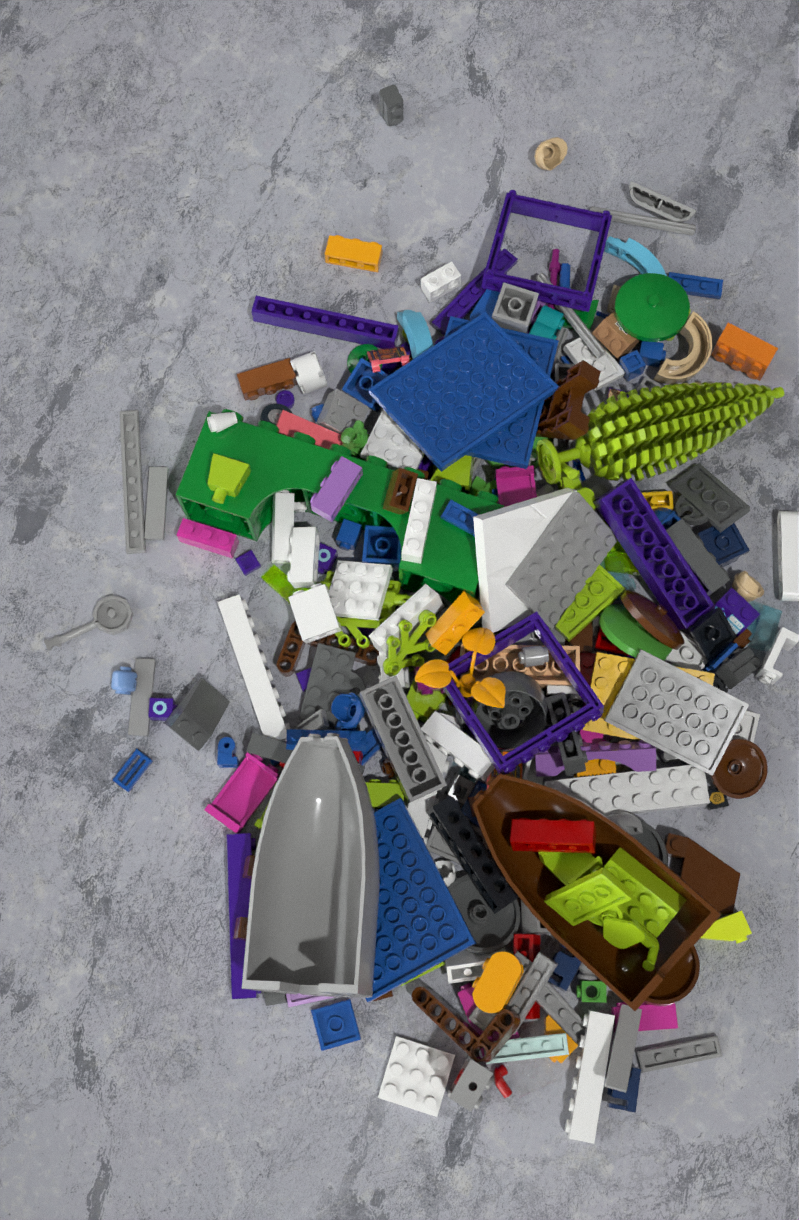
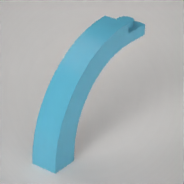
(634, 254)
(416, 331)

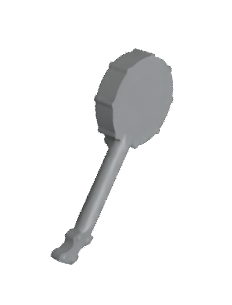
(110, 615)

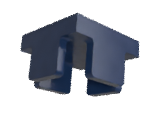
(726, 545)
(565, 969)
(630, 1097)

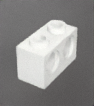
(440, 281)

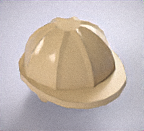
(550, 153)
(747, 586)

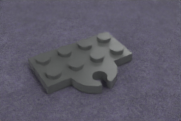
(707, 499)
(328, 678)

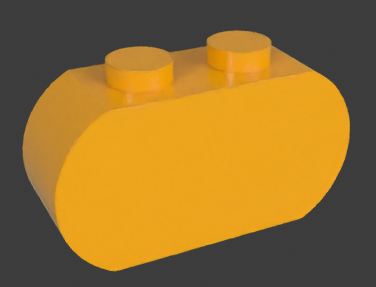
(497, 982)

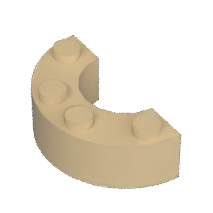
(700, 347)

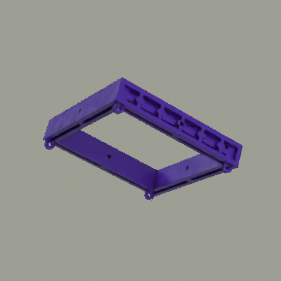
(556, 213)
(543, 741)

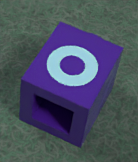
(327, 558)
(161, 708)

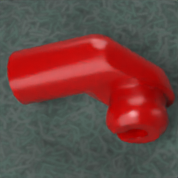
(500, 1083)

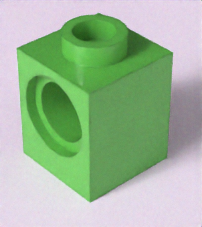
(600, 991)

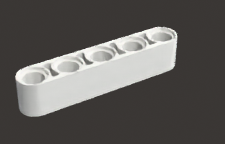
(788, 555)

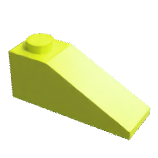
(729, 928)

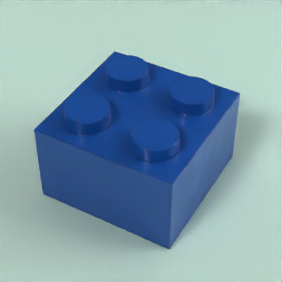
(361, 380)
(381, 546)

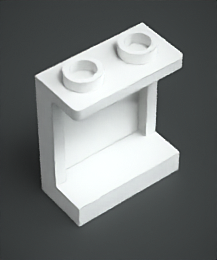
(314, 613)
(783, 639)

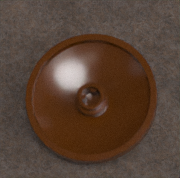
(653, 618)
(677, 981)

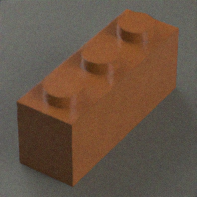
(267, 379)

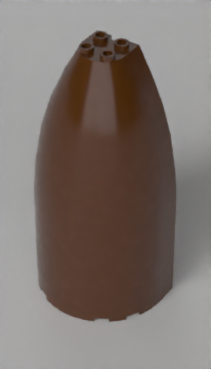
(531, 880)

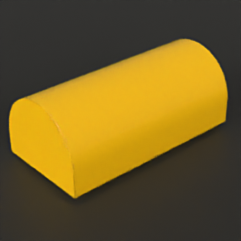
(660, 499)

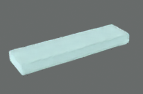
(532, 1048)

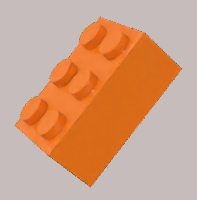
(744, 351)

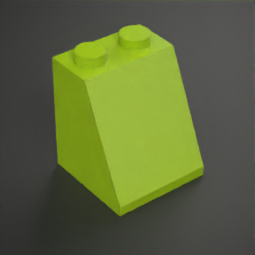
(459, 472)

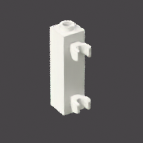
(283, 525)

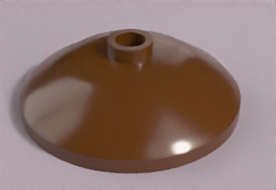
(749, 771)

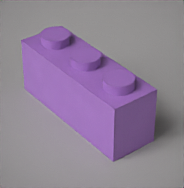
(336, 488)

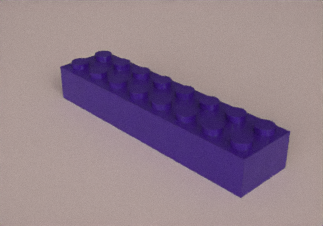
(654, 553)

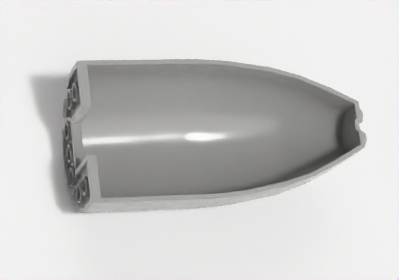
(315, 879)

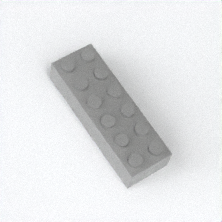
(402, 739)

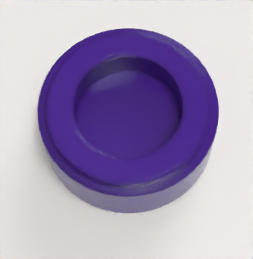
(286, 398)

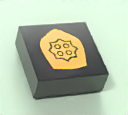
(717, 799)

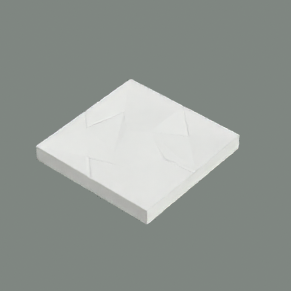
(502, 543)

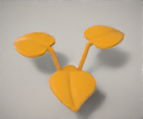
(488, 691)

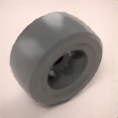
(512, 725)

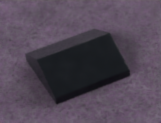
(712, 633)

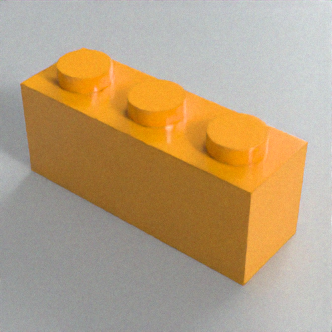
(353, 253)
(454, 623)

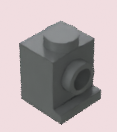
(466, 787)

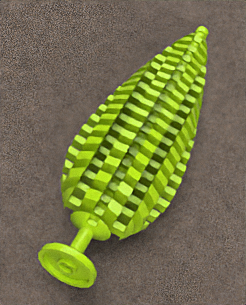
(658, 428)

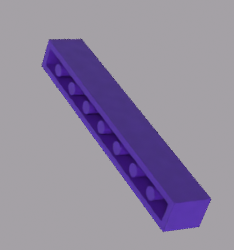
(324, 323)
(239, 889)

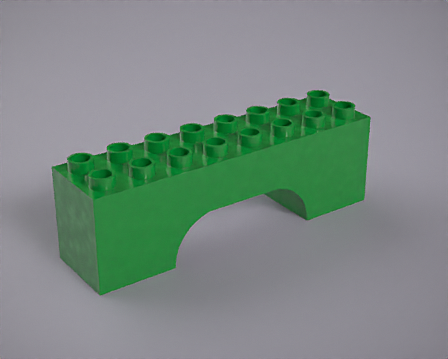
(300, 467)

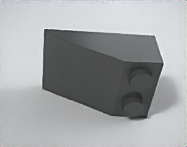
(198, 714)

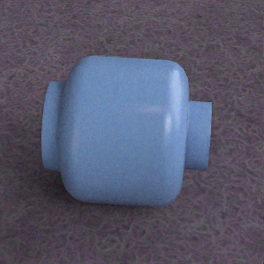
(124, 681)

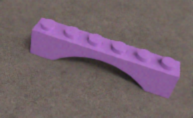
(636, 755)

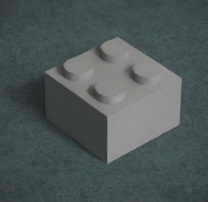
(515, 308)
(341, 412)

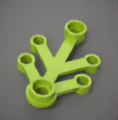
(352, 624)
(395, 662)

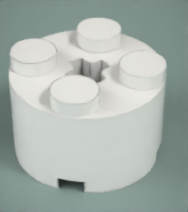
(309, 372)

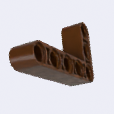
(294, 657)
(462, 1027)

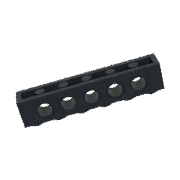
(462, 850)

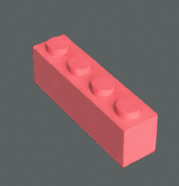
(290, 423)

